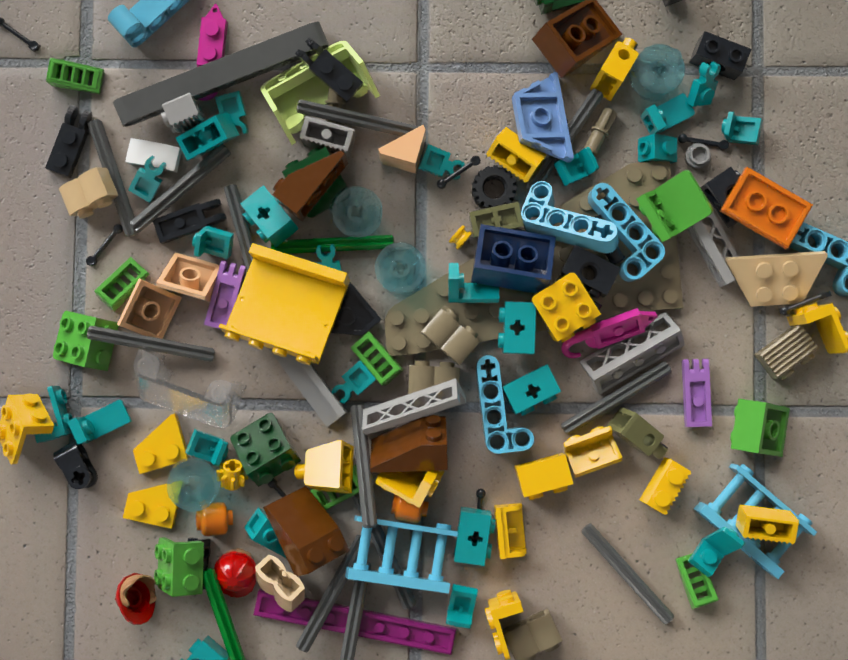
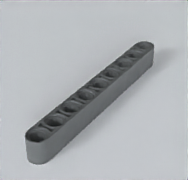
(219, 73)

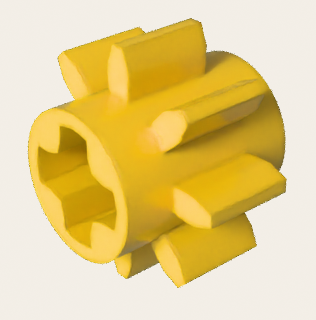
(232, 475)

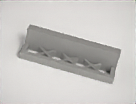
(709, 251)
(636, 356)
(313, 389)
(412, 406)

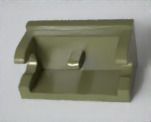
(501, 216)

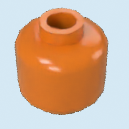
(408, 512)
(214, 519)

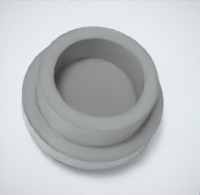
(698, 155)

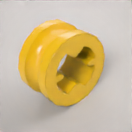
(460, 237)

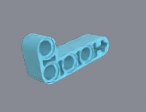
(143, 18)
(630, 220)
(600, 234)
(824, 242)
(497, 403)

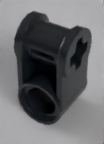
(73, 462)

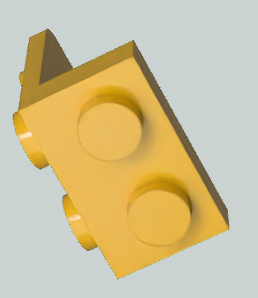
(565, 307)
(828, 323)
(21, 417)
(410, 485)
(502, 606)

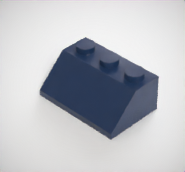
(513, 259)

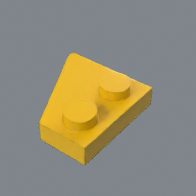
(161, 447)
(151, 507)

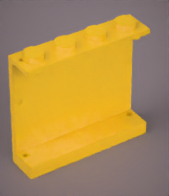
(287, 305)

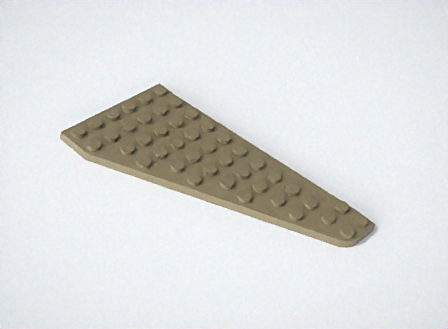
(654, 291)

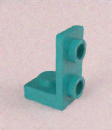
(667, 114)
(468, 292)
(58, 399)
(99, 422)
(261, 532)
(714, 548)

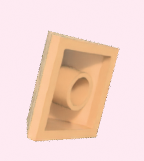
(404, 151)
(189, 277)
(149, 310)

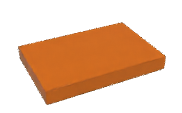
(766, 208)

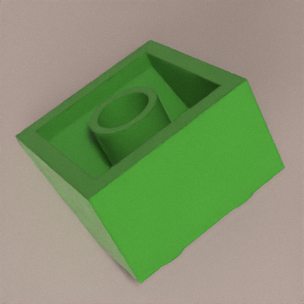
(759, 427)

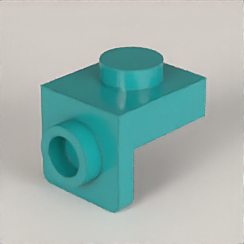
(742, 129)
(657, 148)
(580, 167)
(213, 242)
(207, 447)
(461, 606)

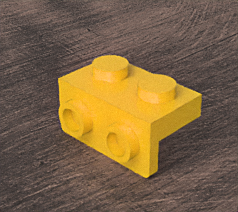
(592, 451)

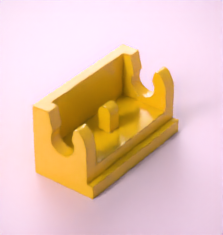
(510, 530)

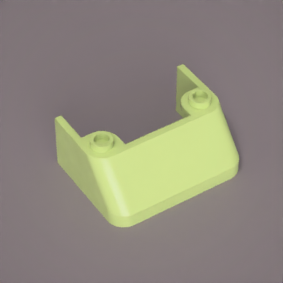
(300, 83)

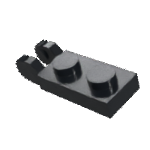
(331, 71)
(69, 143)
(186, 221)

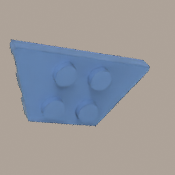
(542, 118)

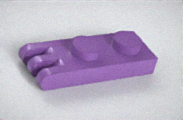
(224, 294)
(696, 394)

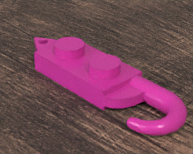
(212, 40)
(611, 331)

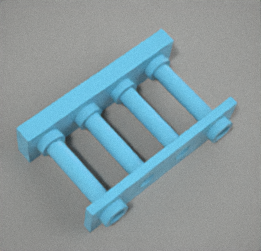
(713, 510)
(410, 577)

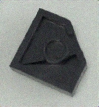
(355, 315)

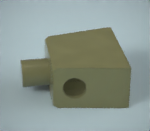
(638, 433)

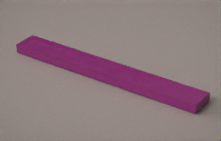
(372, 626)

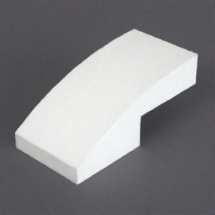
(141, 150)

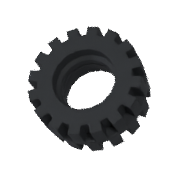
(493, 173)

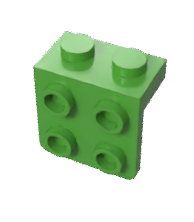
(675, 206)
(75, 347)
(179, 567)

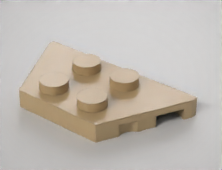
(776, 277)

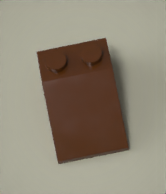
(576, 36)
(306, 186)
(411, 447)
(305, 531)

